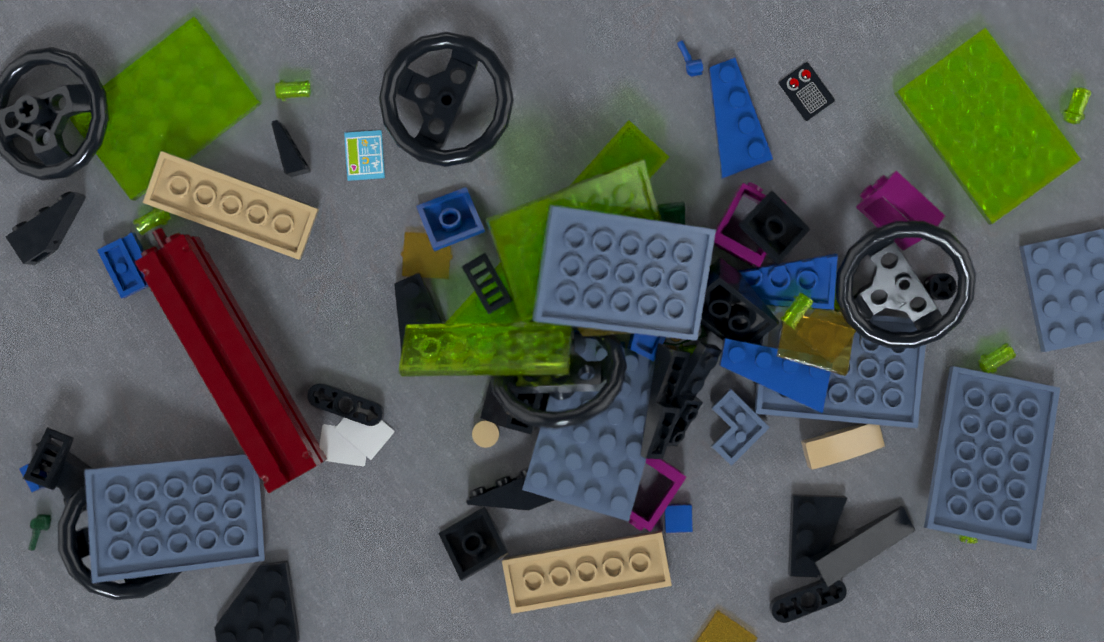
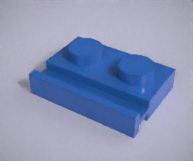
(120, 263)

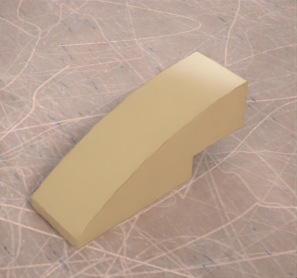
(842, 445)

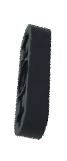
(329, 391)
(791, 612)

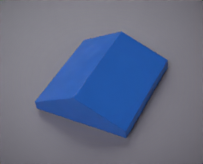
(450, 219)

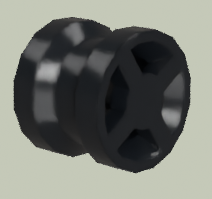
(945, 286)

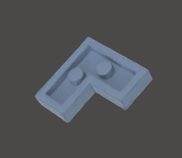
(744, 427)

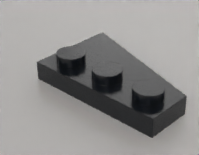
(414, 304)
(811, 529)

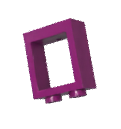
(904, 198)
(730, 246)
(672, 473)

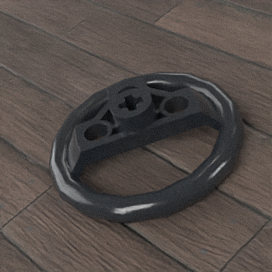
(403, 81)
(43, 114)
(927, 318)
(607, 379)
(75, 545)

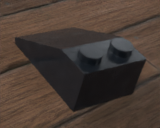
(733, 307)

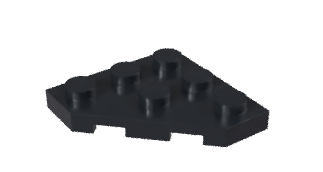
(262, 609)

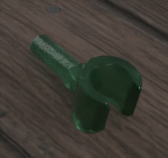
(39, 523)

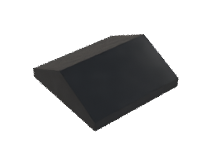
(774, 227)
(473, 543)

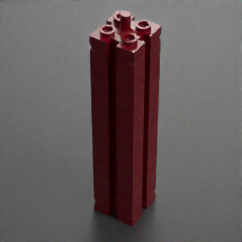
(230, 359)

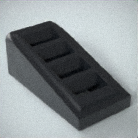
(291, 158)
(497, 304)
(55, 471)

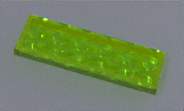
(485, 349)

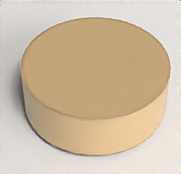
(485, 434)

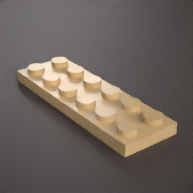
(230, 205)
(586, 572)

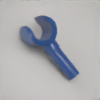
(693, 67)

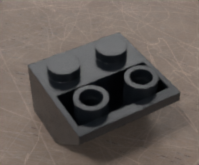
(495, 413)

